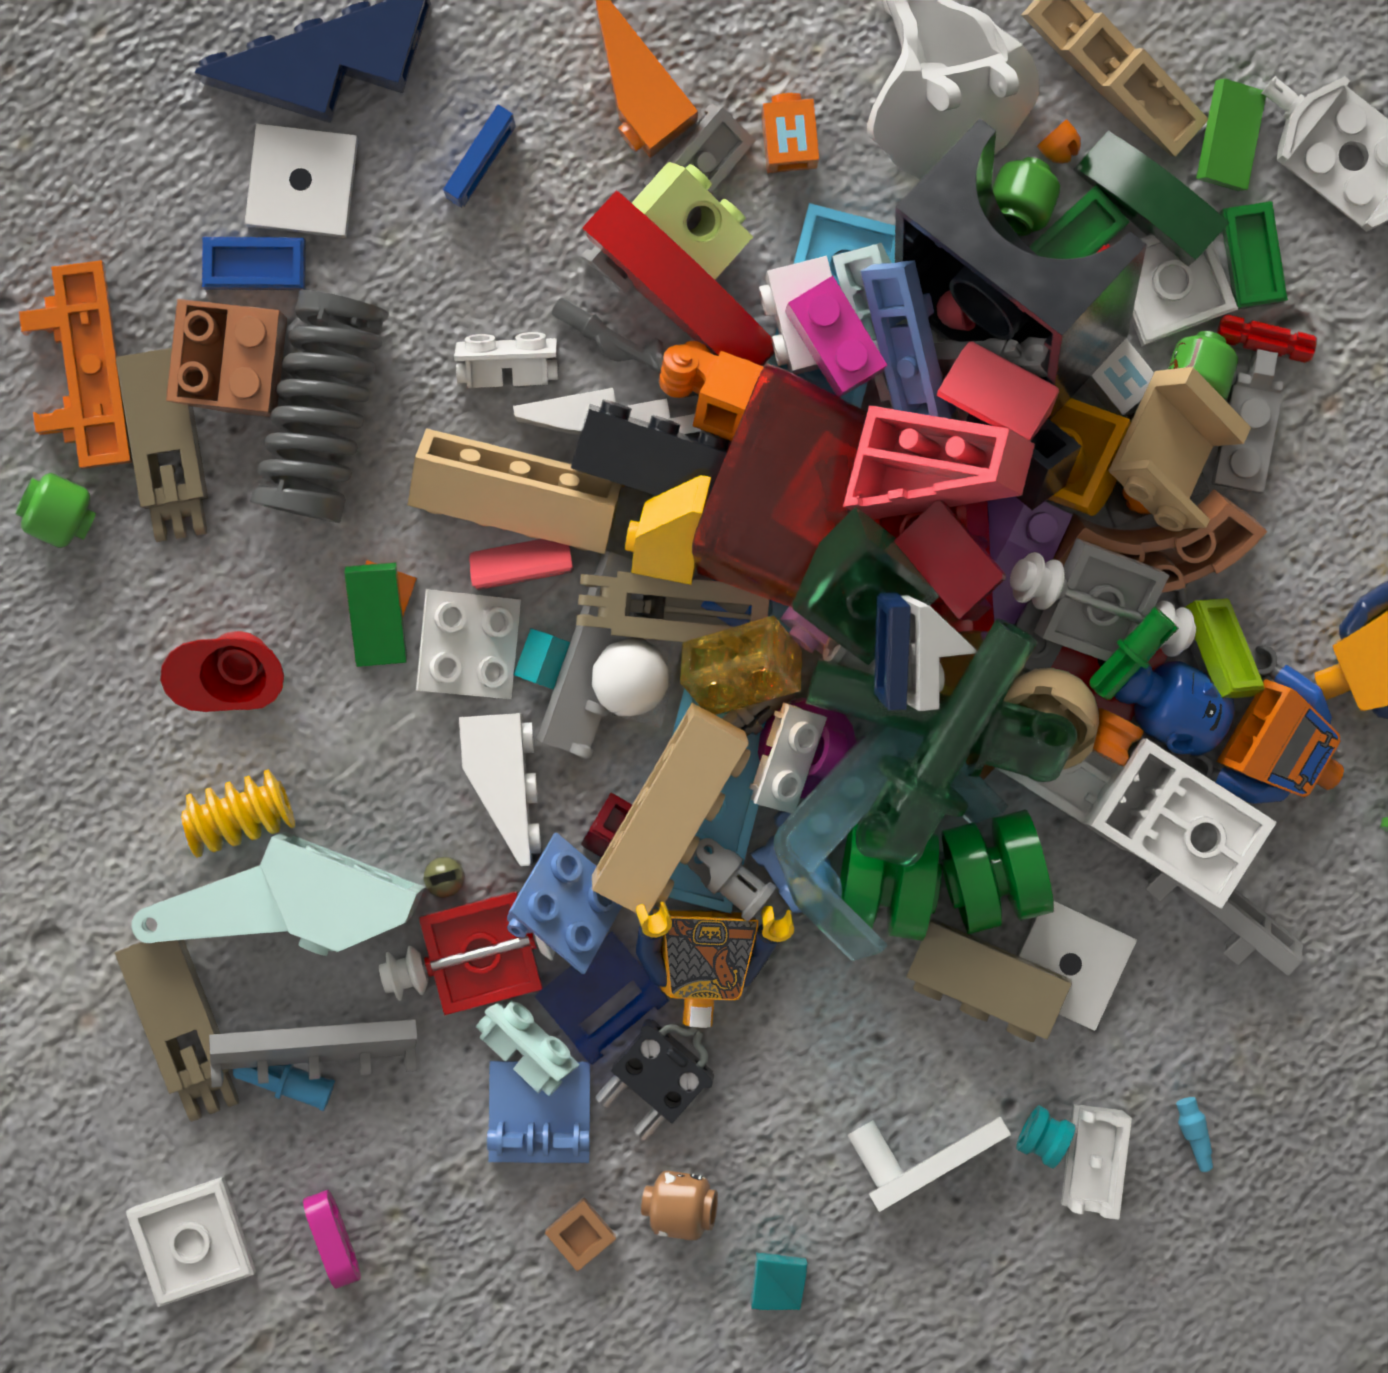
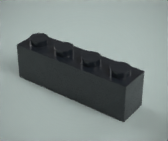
(643, 453)

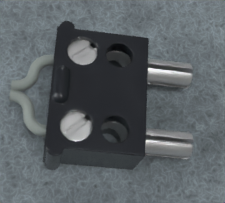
(665, 1069)

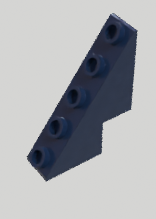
(309, 66)

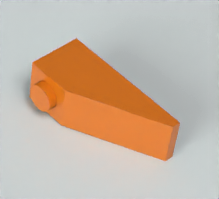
(645, 94)

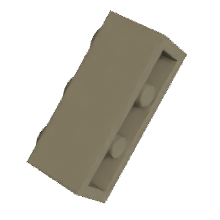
(988, 981)

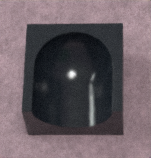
(1000, 283)

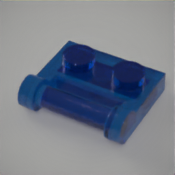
(576, 996)

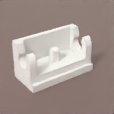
(1096, 1161)

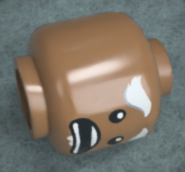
(680, 1205)

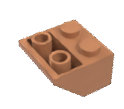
(226, 357)

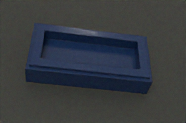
(892, 650)

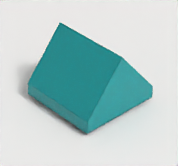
(542, 658)

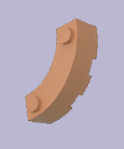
(1180, 554)

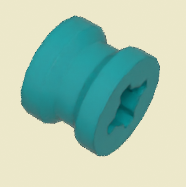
(1045, 1137)

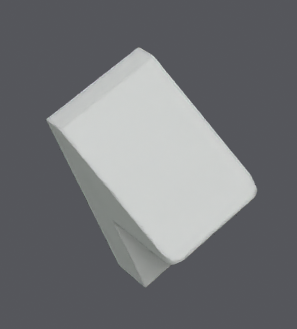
(929, 640)

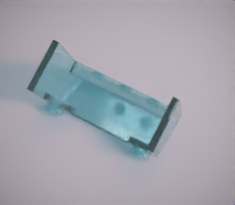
(832, 813)

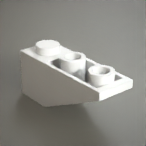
(496, 766)

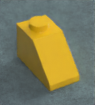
(666, 532)

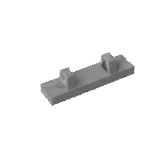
(1250, 925)

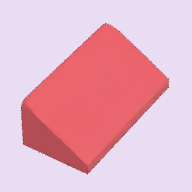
(998, 391)
(519, 563)

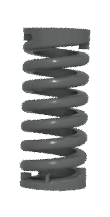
(294, 493)

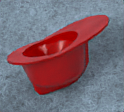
(222, 674)

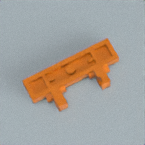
(84, 325)

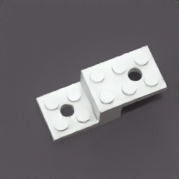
(1152, 811)

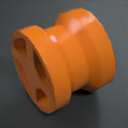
(1115, 737)

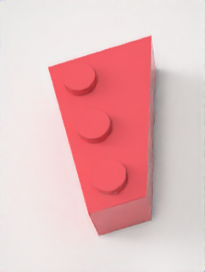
(920, 458)

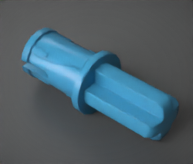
(292, 1083)

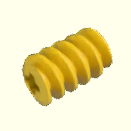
(236, 814)

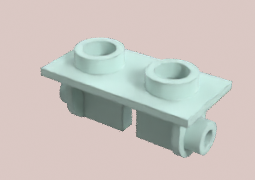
(511, 1028)

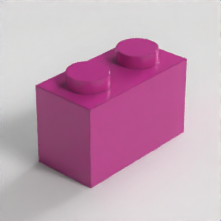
(835, 337)

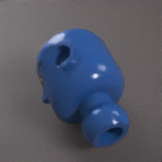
(1179, 707)

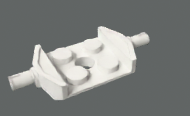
(1312, 141)

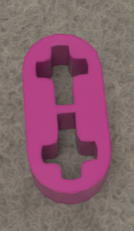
(331, 1239)

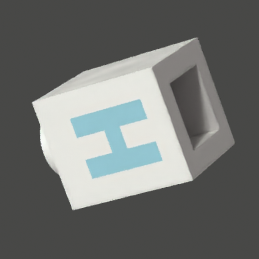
(1121, 379)

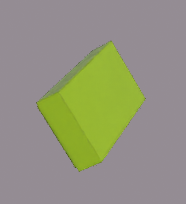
(1225, 649)

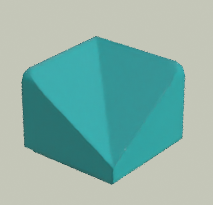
(778, 1282)

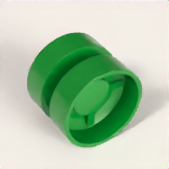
(1010, 868)
(907, 892)

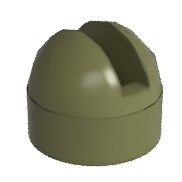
(443, 865)

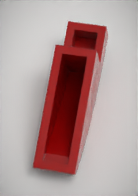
(676, 282)

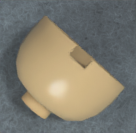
(1062, 694)

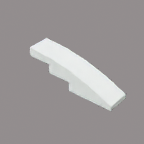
(569, 412)

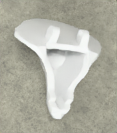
(948, 78)

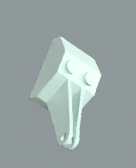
(295, 889)

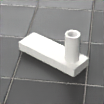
(894, 1183)

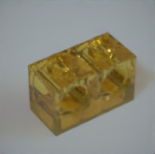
(741, 666)

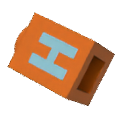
(790, 133)

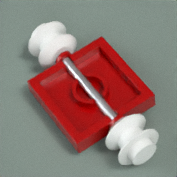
(469, 957)

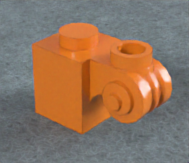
(720, 381)

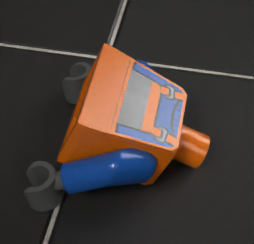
(1280, 741)

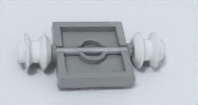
(1096, 599)

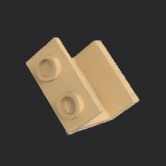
(1171, 443)

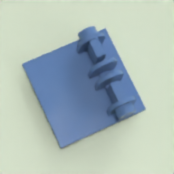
(562, 906)
(534, 1125)

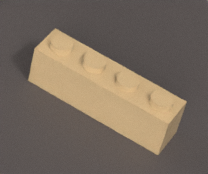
(513, 491)
(670, 810)

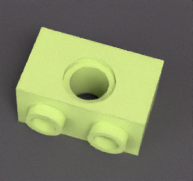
(719, 233)

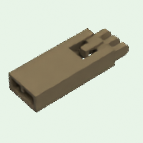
(157, 428)
(683, 613)
(170, 1005)

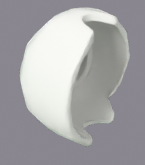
(630, 677)

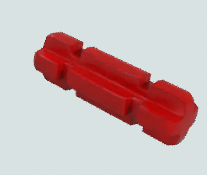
(1268, 338)

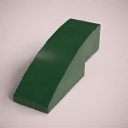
(1152, 197)

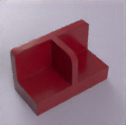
(952, 560)

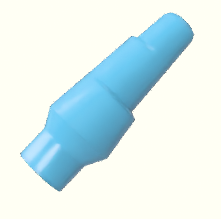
(1195, 1129)

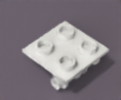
(468, 644)

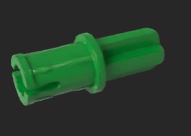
(1133, 653)

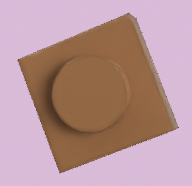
(580, 1234)

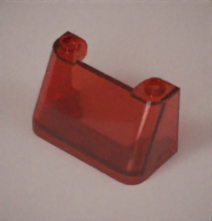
(778, 486)

